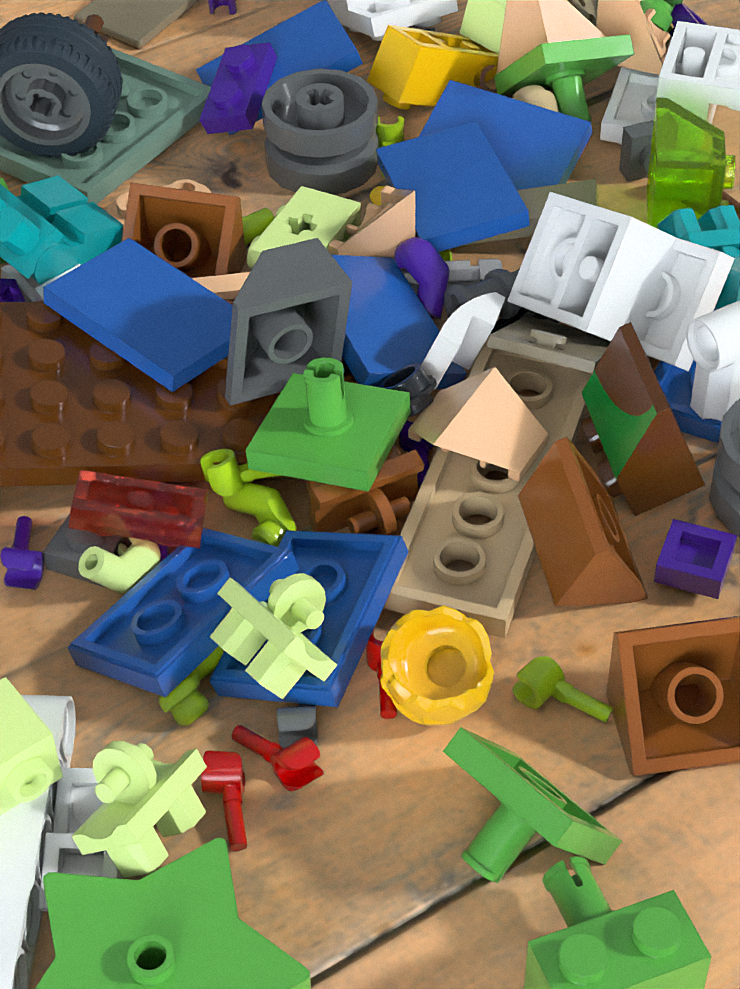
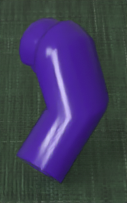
(427, 269)

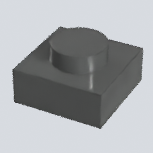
(636, 150)
(69, 544)

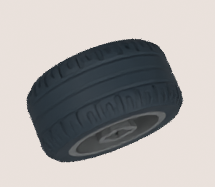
(56, 85)

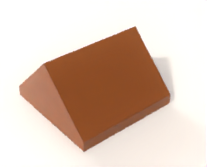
(187, 228)
(578, 532)
(677, 694)

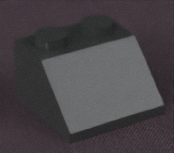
(285, 318)

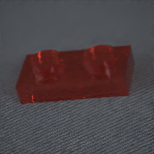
(138, 509)

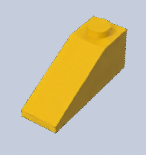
(419, 63)

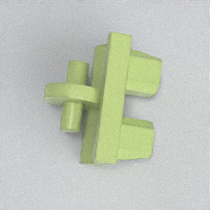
(291, 609)
(135, 798)

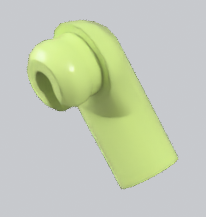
(123, 571)

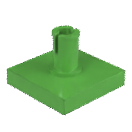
(566, 69)
(329, 428)
(526, 807)

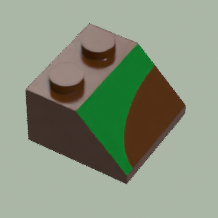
(636, 428)

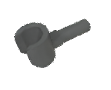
(296, 723)

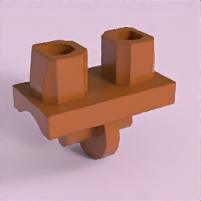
(375, 510)

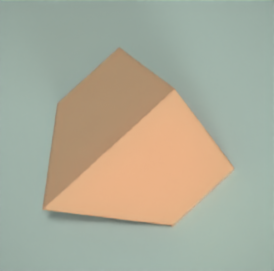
(538, 22)
(648, 41)
(382, 226)
(483, 422)

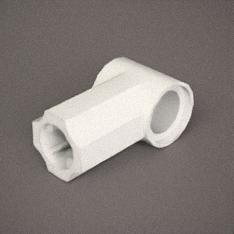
(716, 350)

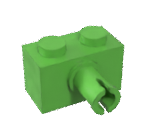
(623, 948)

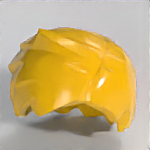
(436, 665)

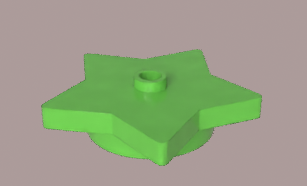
(161, 931)

